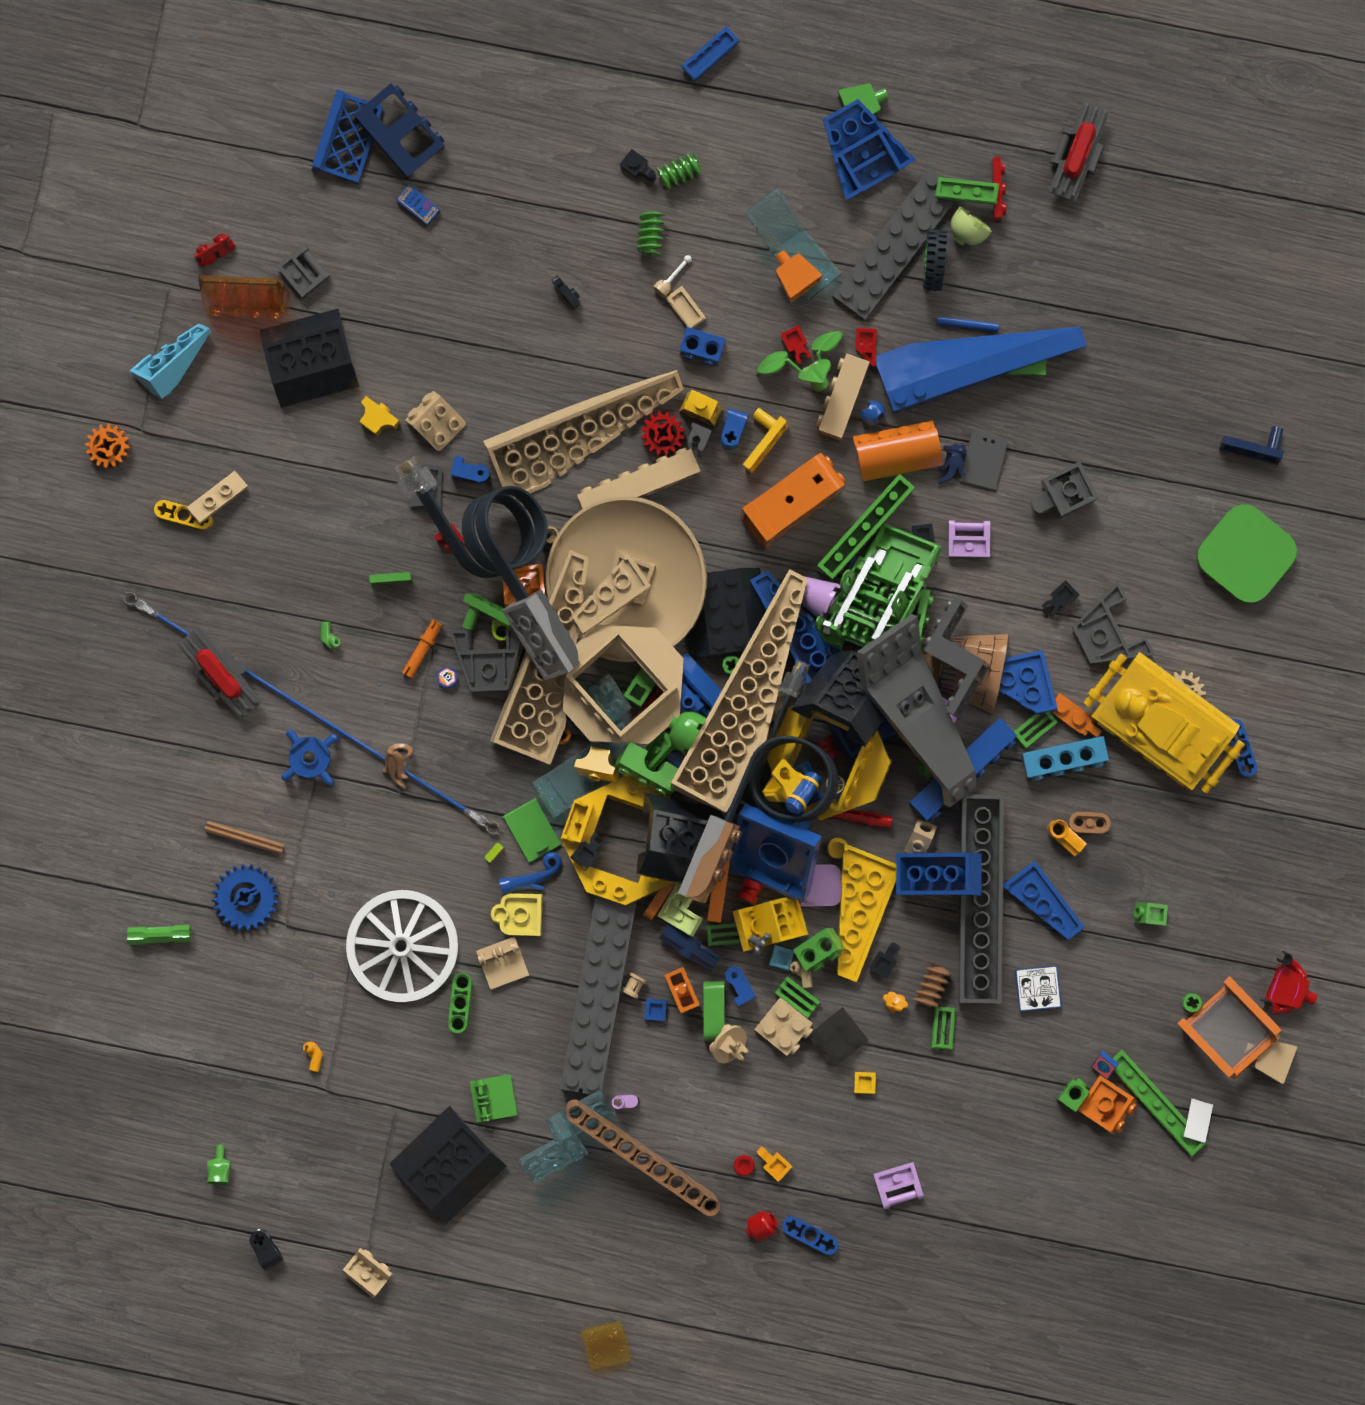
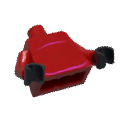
(1288, 988)

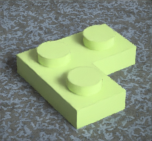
(676, 912)

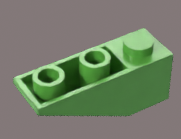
(640, 689)

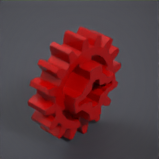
(655, 428)

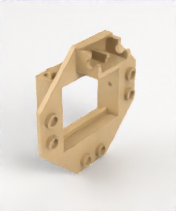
(659, 662)

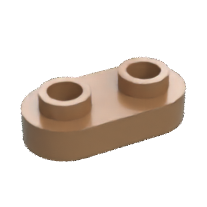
(1089, 822)

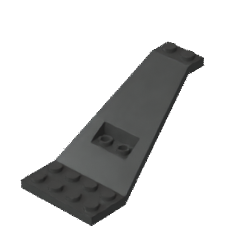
(906, 694)

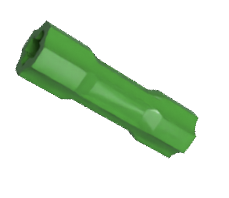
(169, 934)

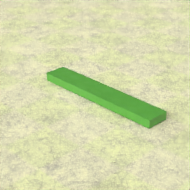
(1155, 1102)

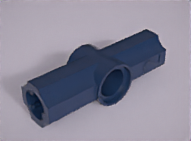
(689, 947)

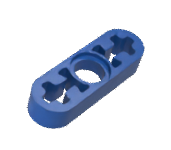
(1250, 761)
(826, 1237)

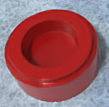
(744, 1165)

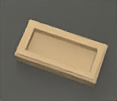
(685, 308)

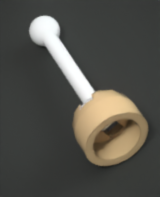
(663, 286)

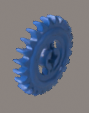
(229, 909)

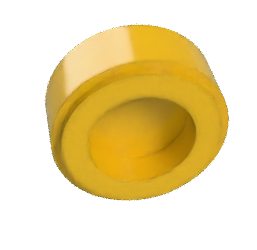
(835, 848)

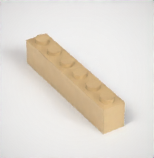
(644, 480)

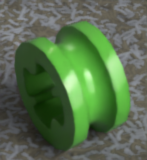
(1189, 1008)

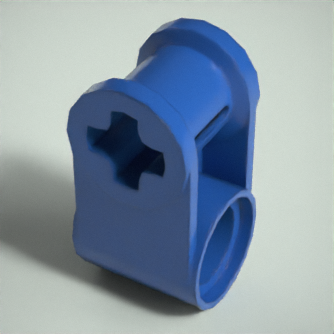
(734, 425)

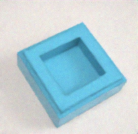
(781, 957)

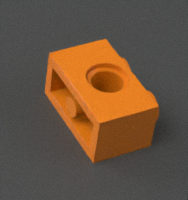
(682, 990)

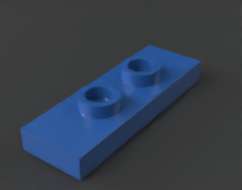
(710, 54)

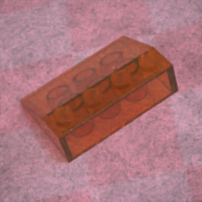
(244, 295)

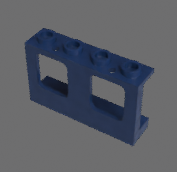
(389, 137)

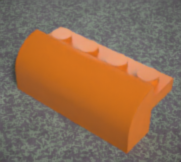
(898, 450)

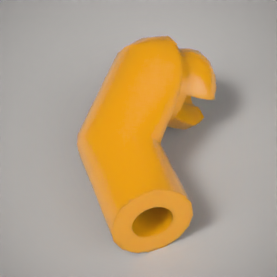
(315, 1054)

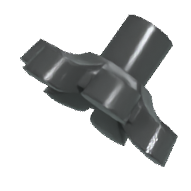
(759, 943)

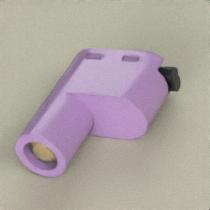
(625, 1101)

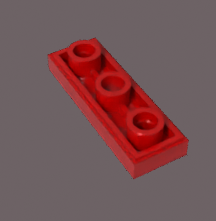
(998, 170)

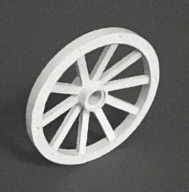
(358, 970)

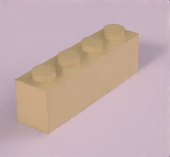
(843, 397)

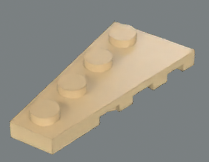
(616, 591)

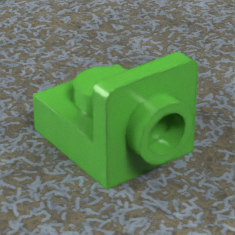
(1150, 913)

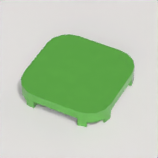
(1246, 554)

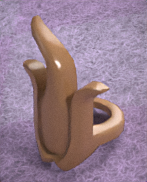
(394, 763)

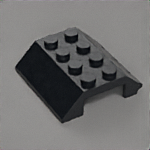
(728, 614)

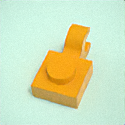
(775, 1165)

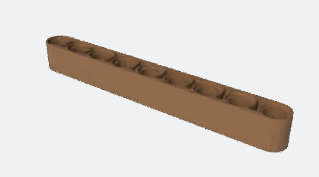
(647, 1166)

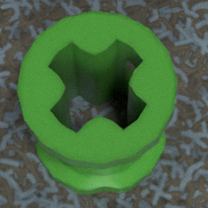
(729, 660)

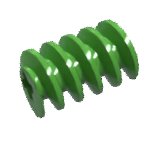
(679, 171)
(649, 233)

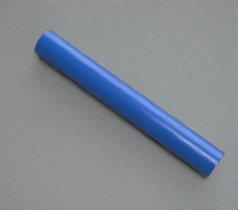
(967, 323)

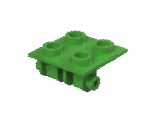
(493, 1098)

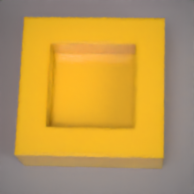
(864, 1082)

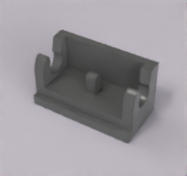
(701, 437)

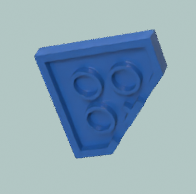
(1028, 682)

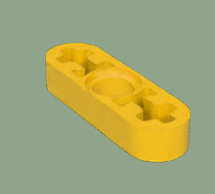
(167, 516)

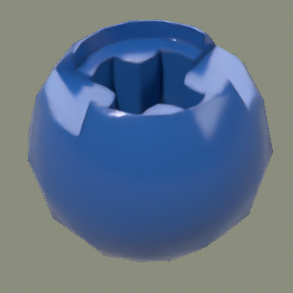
(872, 413)

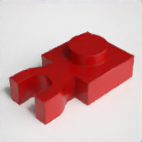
(794, 342)

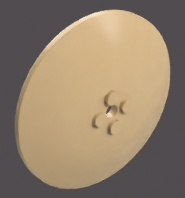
(660, 547)

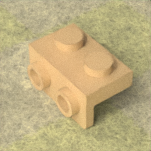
(367, 1272)

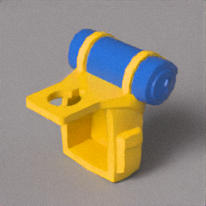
(791, 787)

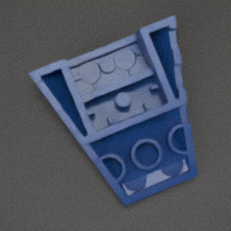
(863, 149)

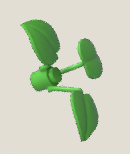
(812, 374)

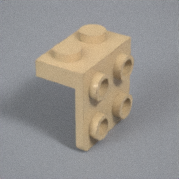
(435, 420)

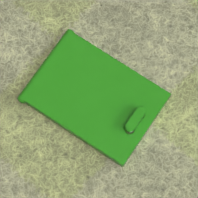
(532, 830)

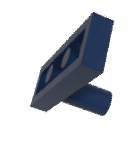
(1265, 453)

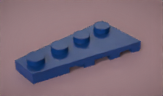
(1041, 897)

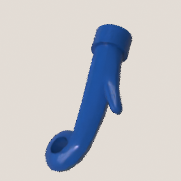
(530, 880)

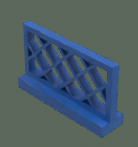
(328, 137)

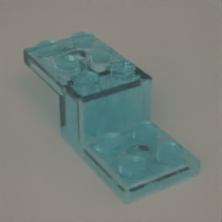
(567, 1143)

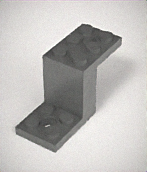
(957, 658)

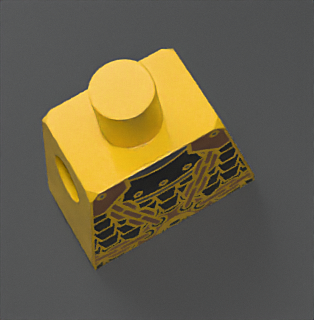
(701, 408)

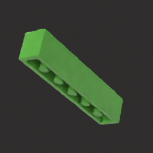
(865, 527)

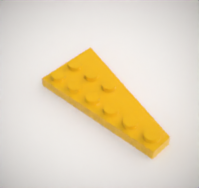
(863, 899)

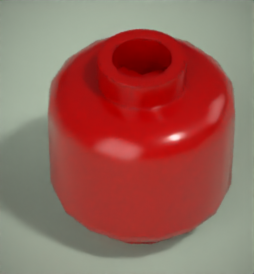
(761, 1226)

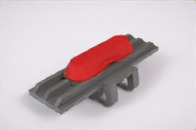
(1083, 152)
(220, 672)

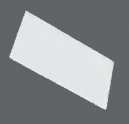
(1198, 1120)

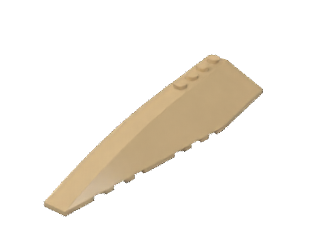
(744, 707)

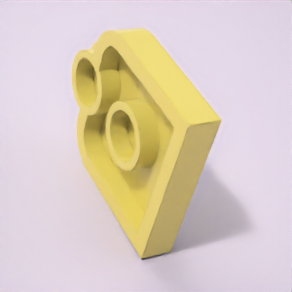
(519, 914)

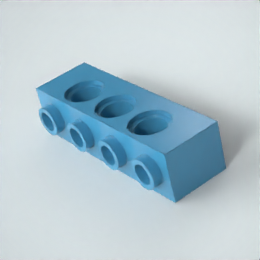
(1032, 759)

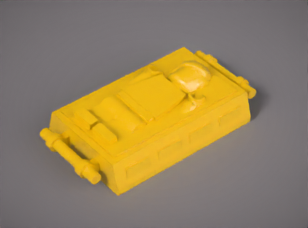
(1165, 722)

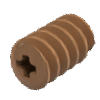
(932, 985)

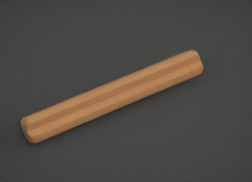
(244, 837)

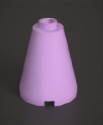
(820, 596)

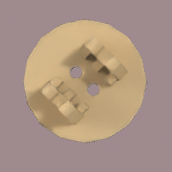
(729, 1044)

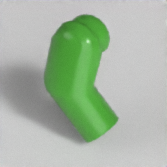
(327, 637)

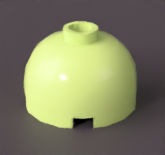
(968, 228)

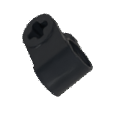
(266, 1253)

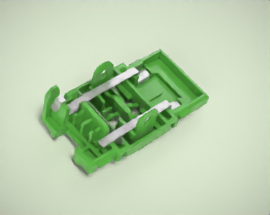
(893, 559)

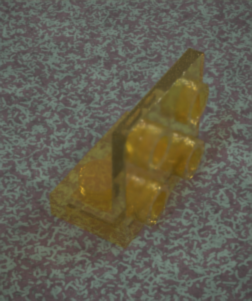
(605, 1344)

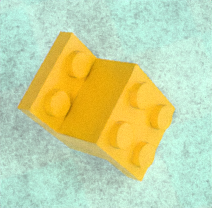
(779, 918)

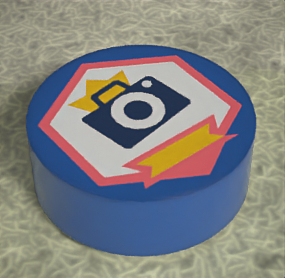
(447, 677)

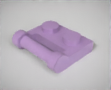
(969, 545)
(897, 1178)

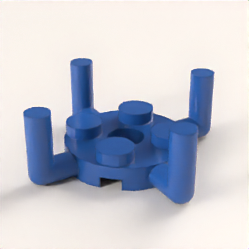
(318, 766)

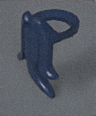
(954, 460)

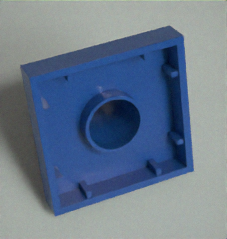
(776, 852)

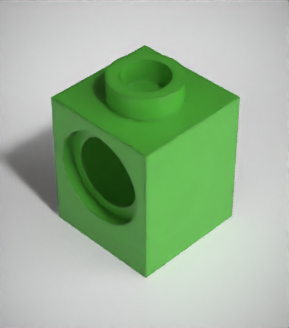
(1064, 1096)

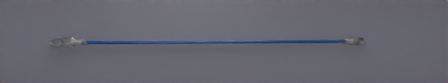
(479, 819)

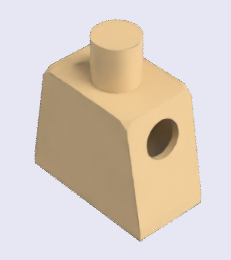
(1276, 1061)

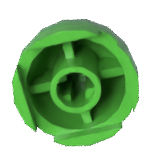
(685, 730)

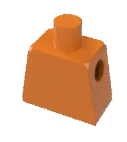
(796, 275)

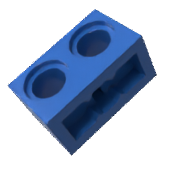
(704, 341)

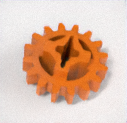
(115, 444)

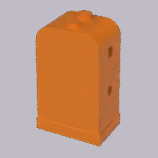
(793, 500)

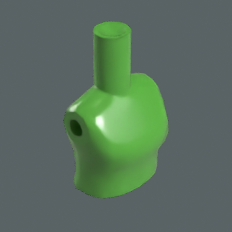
(219, 1168)

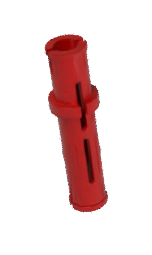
(868, 818)

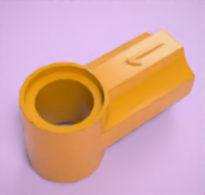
(1067, 838)

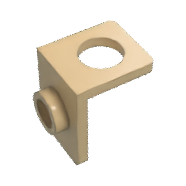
(920, 839)

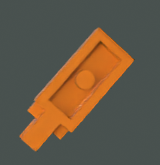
(1075, 717)

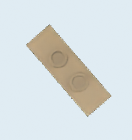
(217, 497)

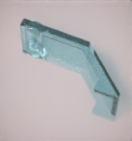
(783, 231)
(564, 785)

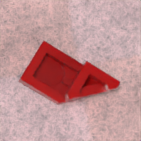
(866, 344)

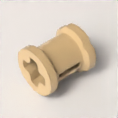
(634, 985)

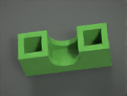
(632, 764)

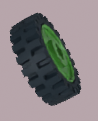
(934, 260)

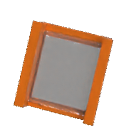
(1231, 1029)

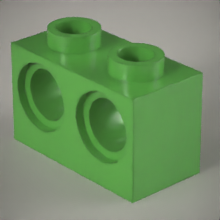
(817, 945)

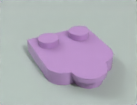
(825, 887)

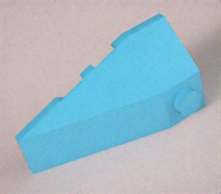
(164, 370)

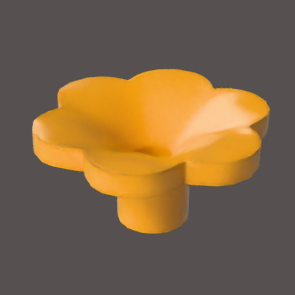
(895, 1002)

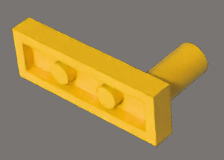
(776, 430)

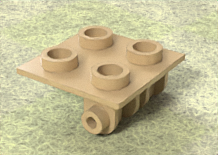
(502, 963)

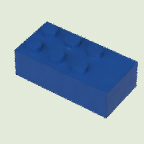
(938, 874)

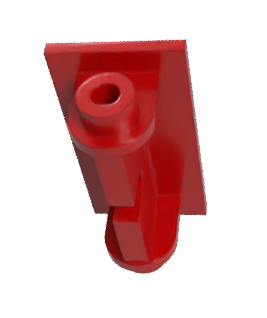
(220, 244)

